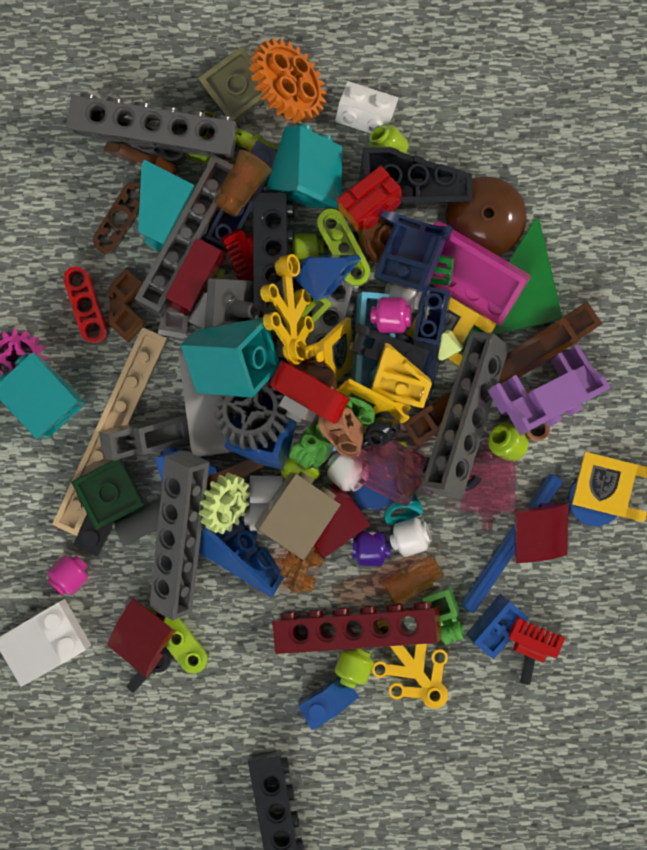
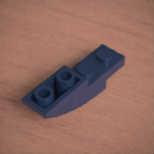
(226, 223)
(429, 328)

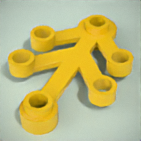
(293, 341)
(415, 669)

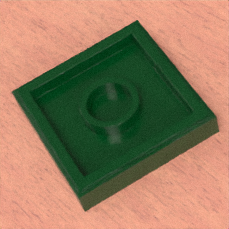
(108, 493)

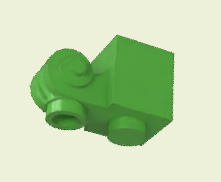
(312, 448)
(448, 610)

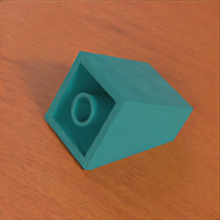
(307, 168)
(161, 203)
(231, 358)
(39, 396)

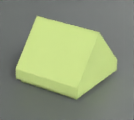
(449, 345)

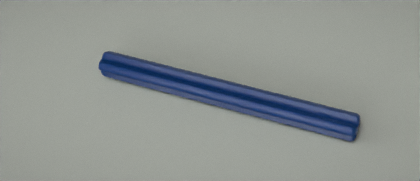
(506, 549)

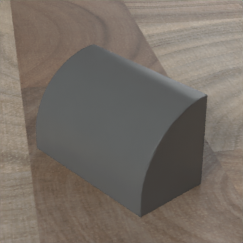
(138, 523)

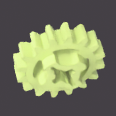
(224, 503)

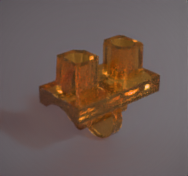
(296, 569)

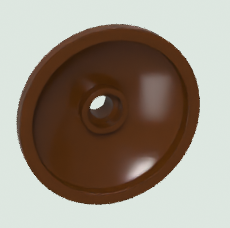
(494, 233)

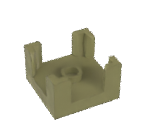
(231, 85)

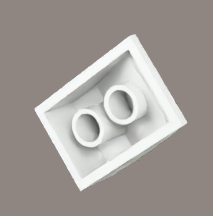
(43, 643)

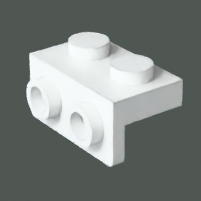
(365, 107)

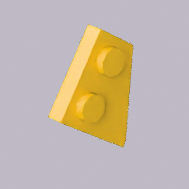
(400, 379)

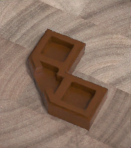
(121, 315)

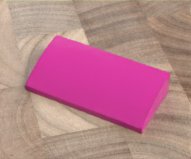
(481, 278)

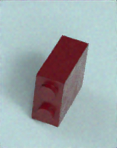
(192, 278)

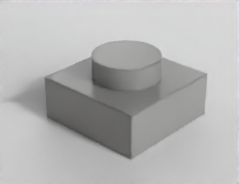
(173, 324)
(296, 411)

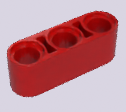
(77, 296)
(309, 391)

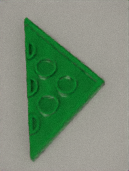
(539, 298)

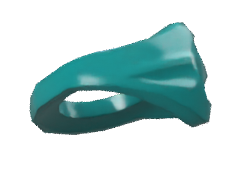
(414, 510)

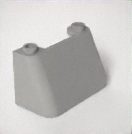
(201, 420)

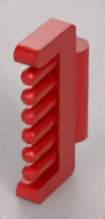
(245, 248)
(532, 646)

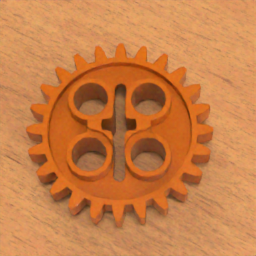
(287, 80)

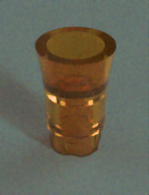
(241, 182)
(411, 580)

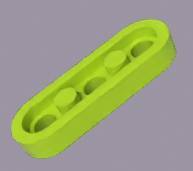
(343, 235)
(186, 648)

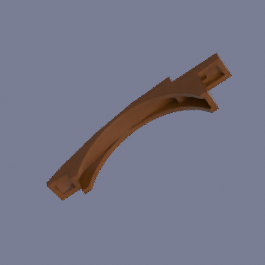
(518, 362)

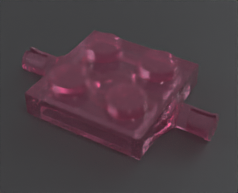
(393, 471)
(495, 490)

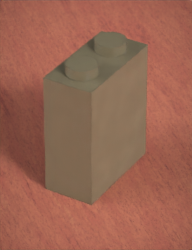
(298, 514)

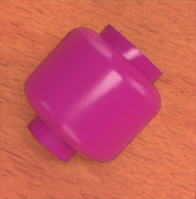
(391, 315)
(67, 575)

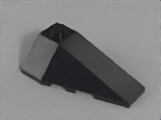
(419, 179)

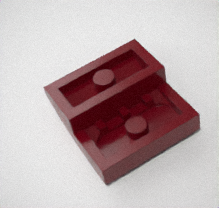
(343, 526)
(541, 532)
(140, 637)

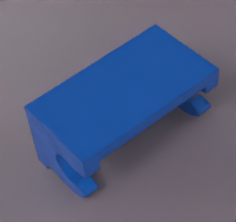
(492, 628)

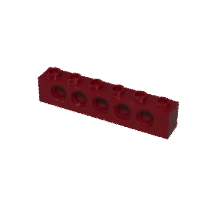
(288, 639)

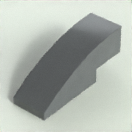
(144, 437)

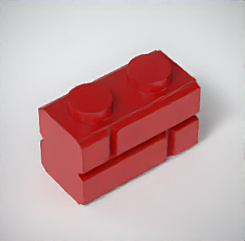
(370, 199)

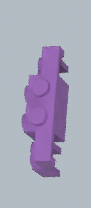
(547, 403)

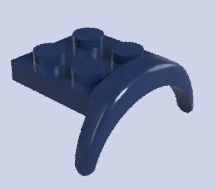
(411, 252)

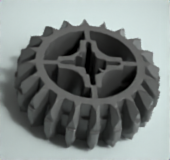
(250, 432)

